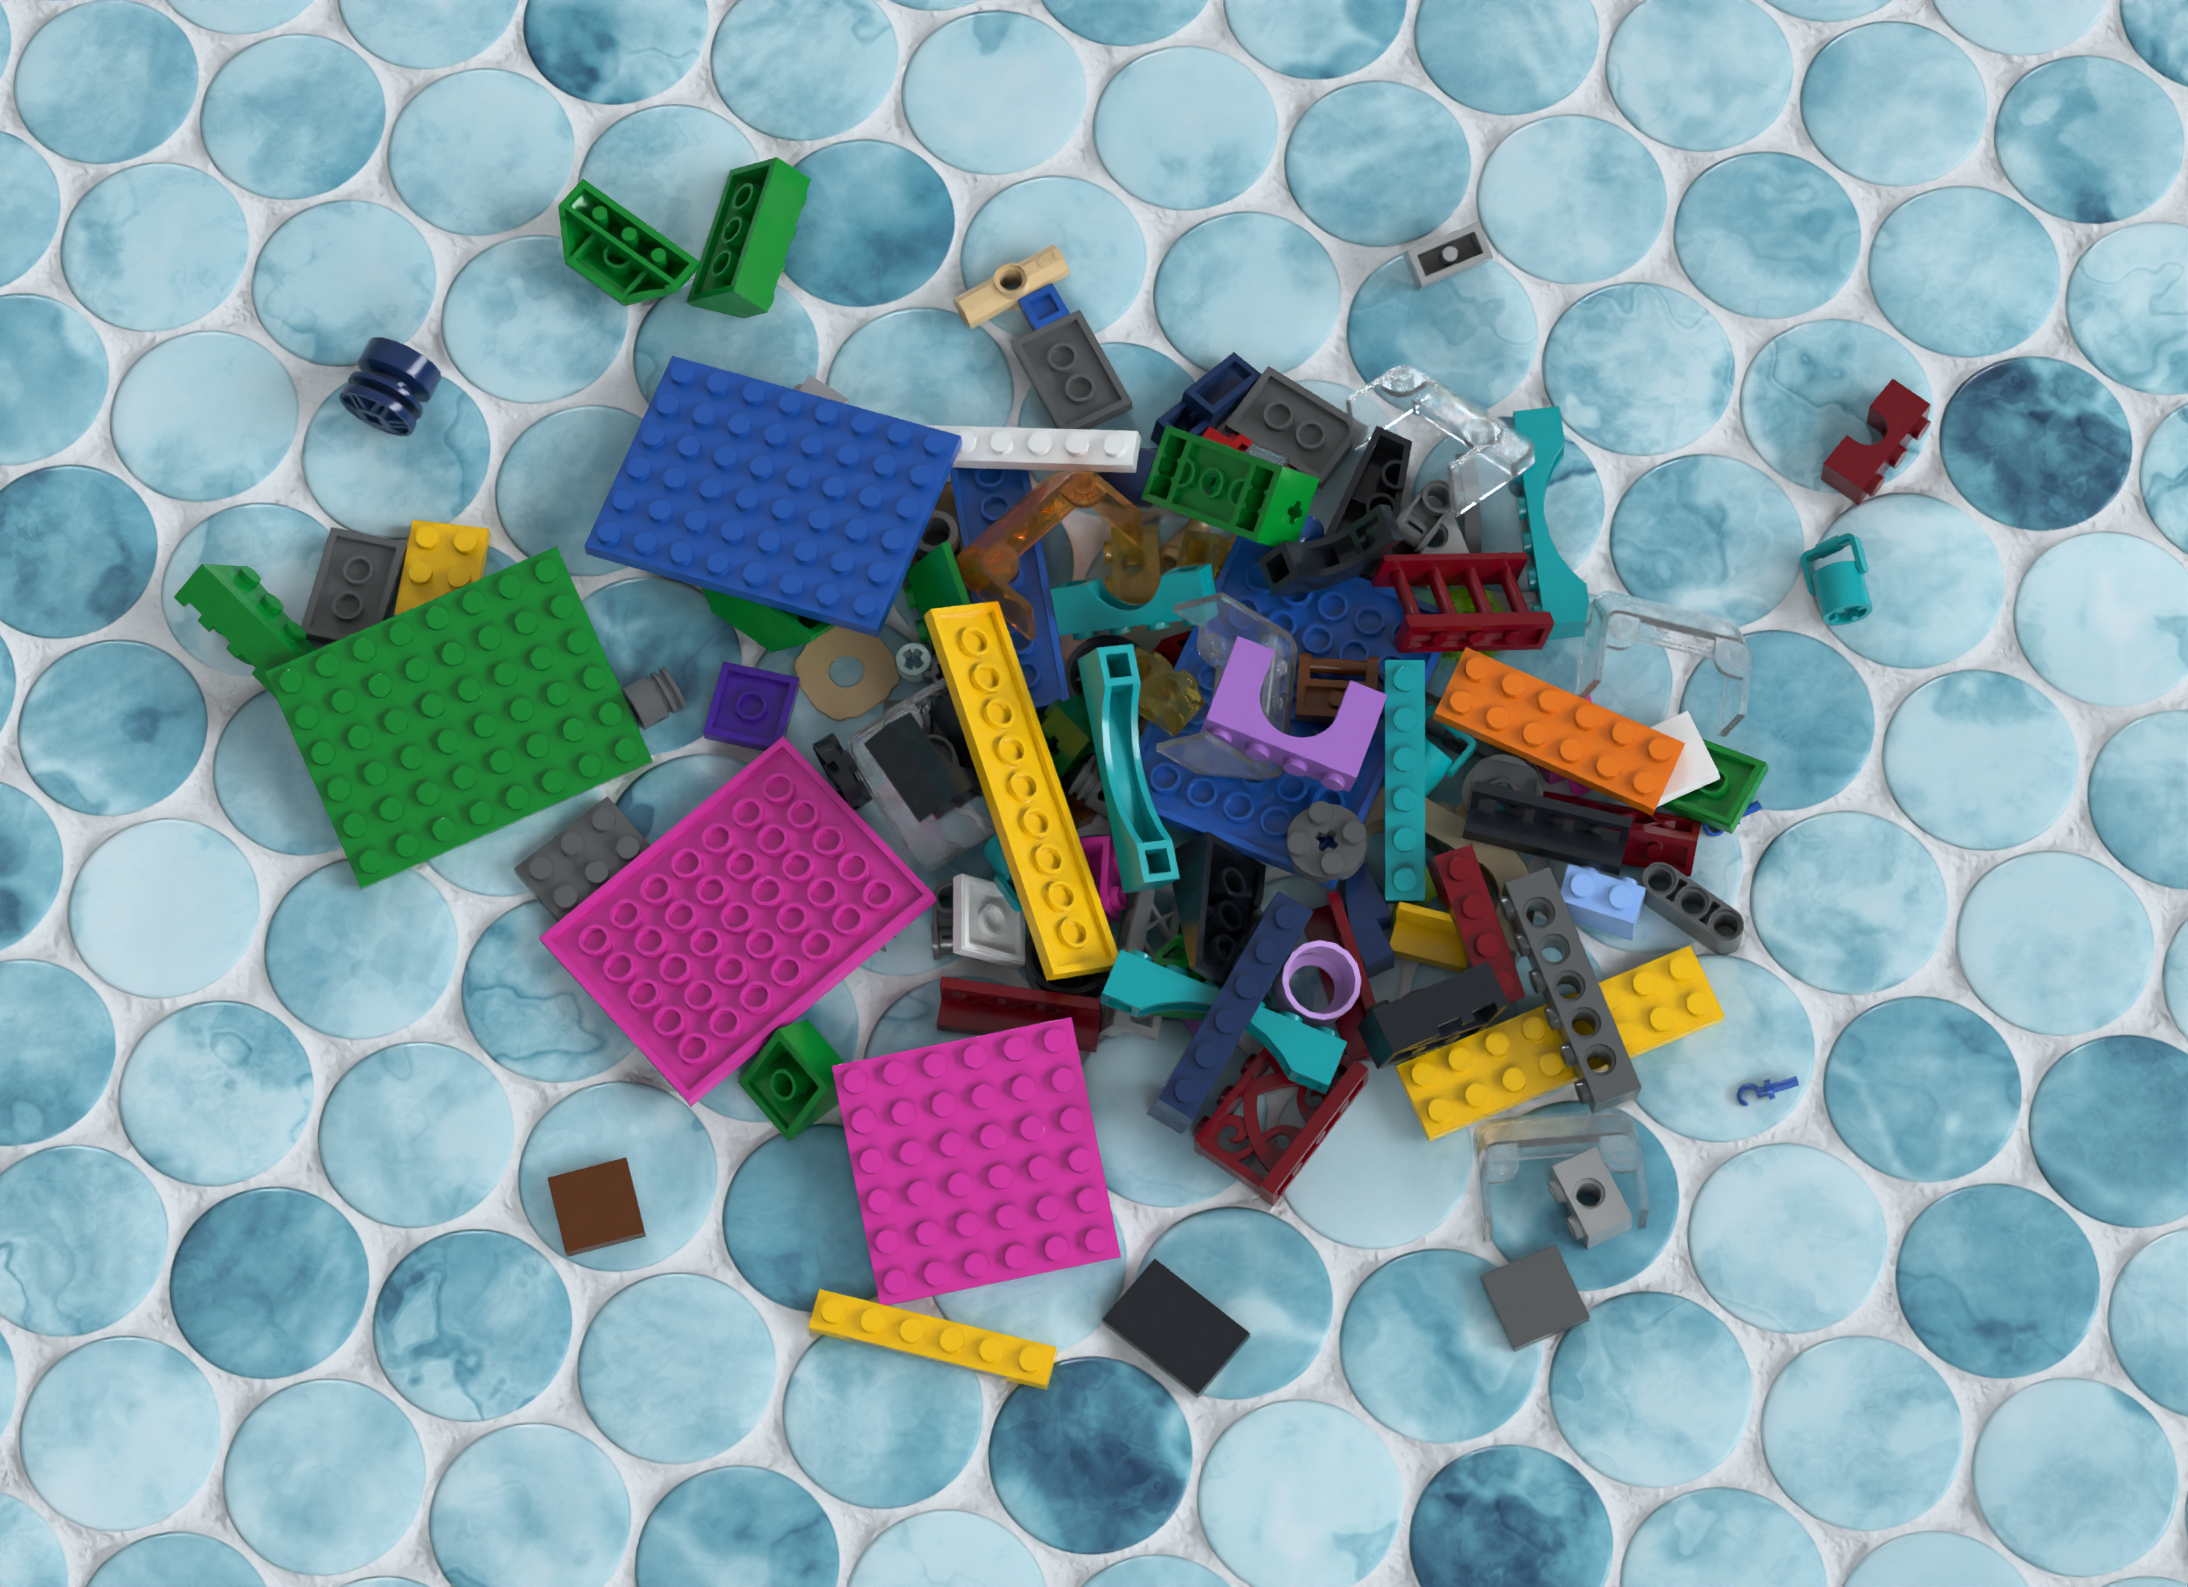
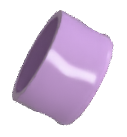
(1340, 968)

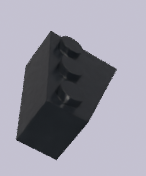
(1432, 1016)

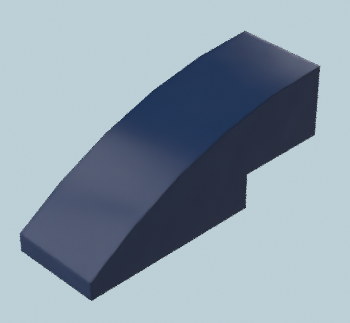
(1210, 398)
(1368, 918)

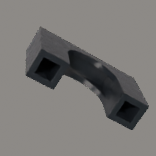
(919, 771)

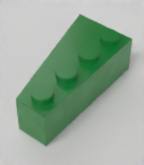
(246, 616)

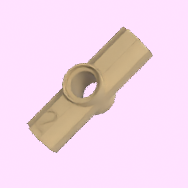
(992, 299)

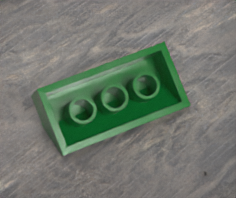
(749, 239)

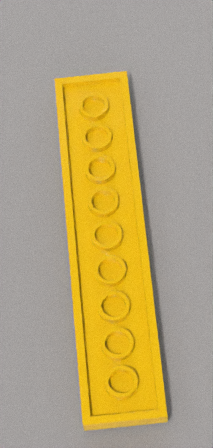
(1022, 790)

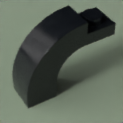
(1324, 562)

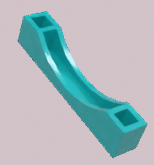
(1555, 584)
(1404, 781)
(1139, 838)
(1146, 988)

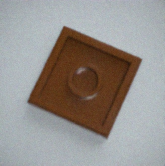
(596, 1207)

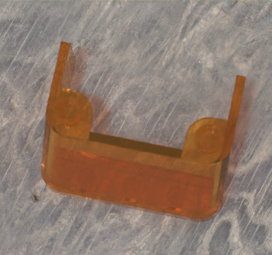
(994, 555)

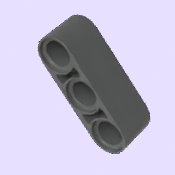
(1699, 925)

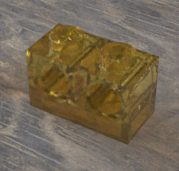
(1165, 695)

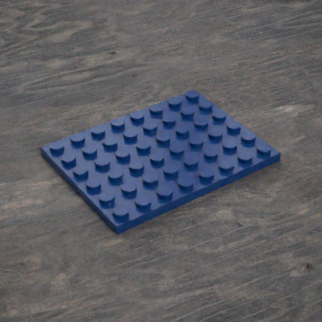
(774, 496)
(1333, 622)

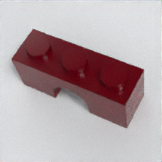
(1859, 468)

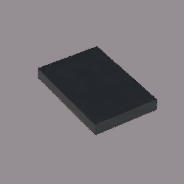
(1176, 1328)

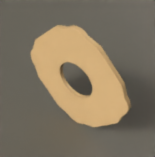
(846, 702)

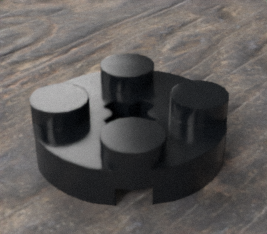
(841, 770)

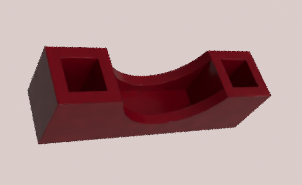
(1467, 900)

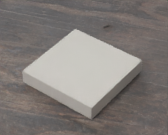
(1694, 765)
(986, 923)

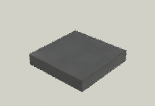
(1534, 1298)

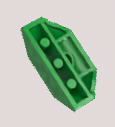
(619, 249)
(765, 625)

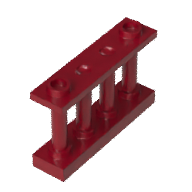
(1452, 630)

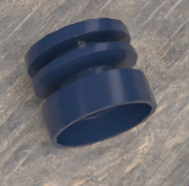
(390, 386)

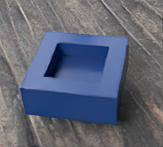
(1043, 307)

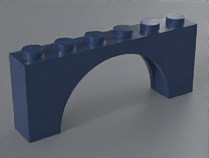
(1230, 1013)

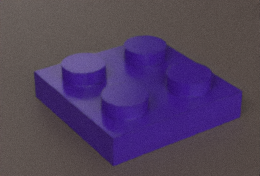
(751, 707)

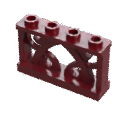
(1280, 1164)

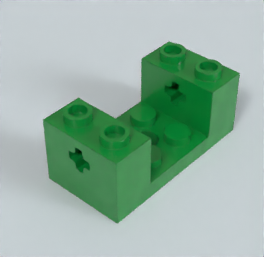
(1253, 497)

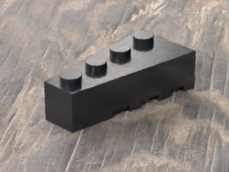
(1375, 482)

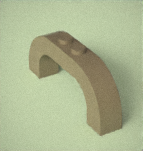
(1444, 834)

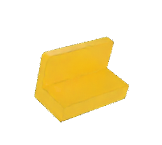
(1427, 938)

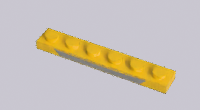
(933, 1339)

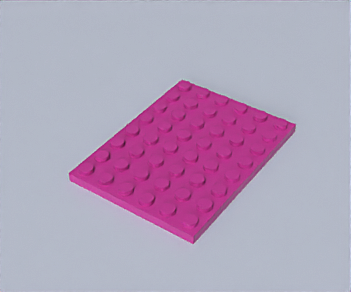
(737, 920)

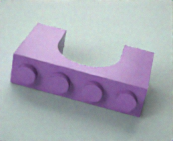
(1329, 757)

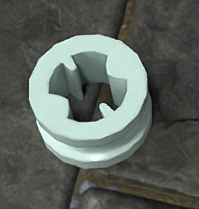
(913, 650)

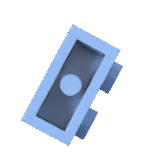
(1602, 900)

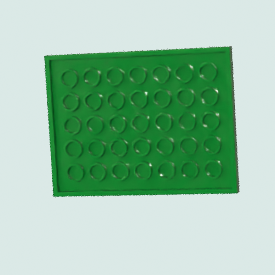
(458, 717)

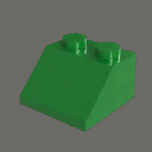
(932, 585)
(793, 1078)

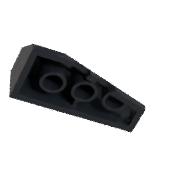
(1215, 902)

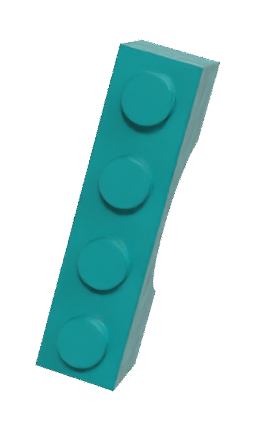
(1088, 606)

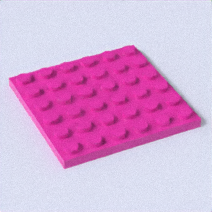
(976, 1161)

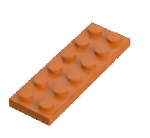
(1559, 731)

